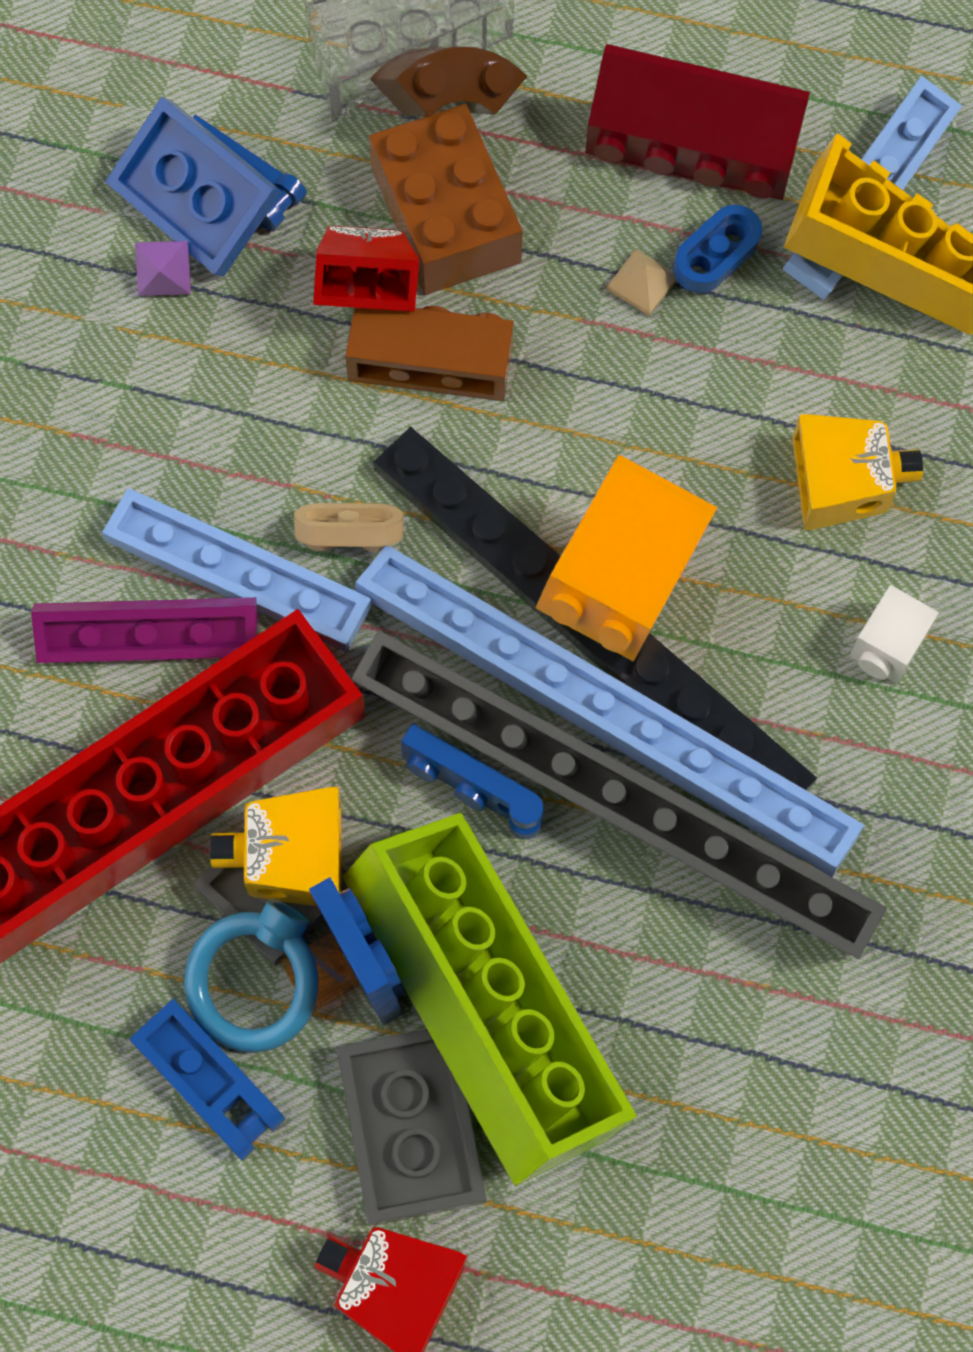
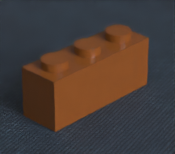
(431, 351)

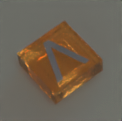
(333, 971)

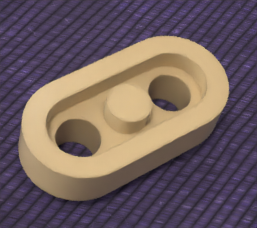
(348, 525)

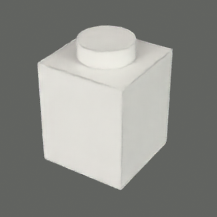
(893, 635)

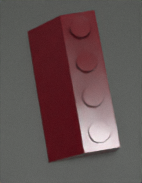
(695, 122)

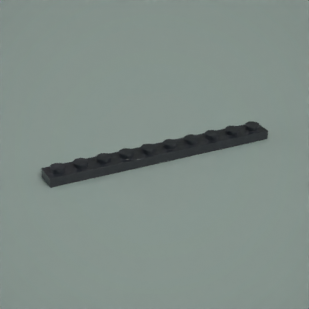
(524, 566)

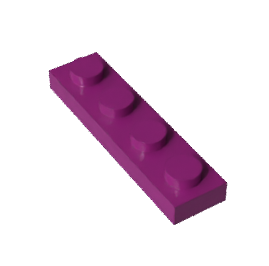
(142, 629)

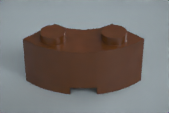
(442, 75)

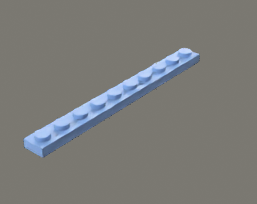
(611, 711)

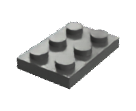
(409, 1129)

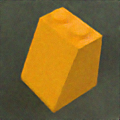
(625, 557)

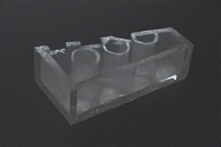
(362, 35)

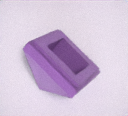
(163, 268)

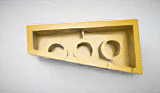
(883, 237)

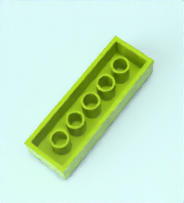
(488, 997)

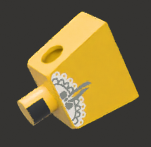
(848, 469)
(286, 845)

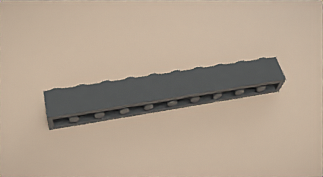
(620, 795)

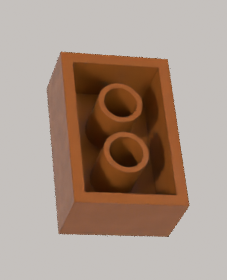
(446, 198)

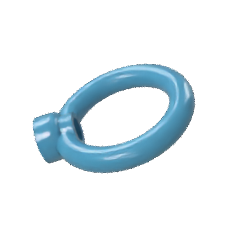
(279, 928)

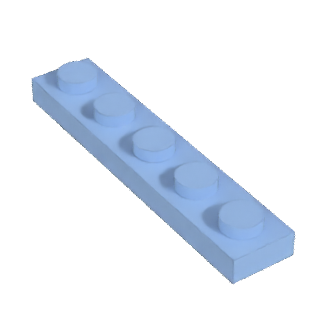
(900, 150)
(235, 567)

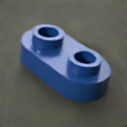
(714, 252)

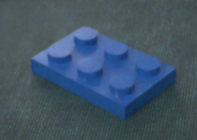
(193, 186)
(360, 948)

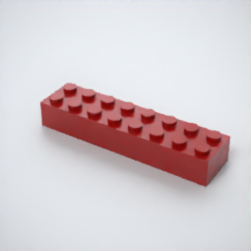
(167, 775)

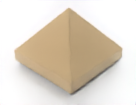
(642, 282)

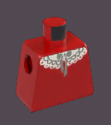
(366, 269)
(393, 1285)

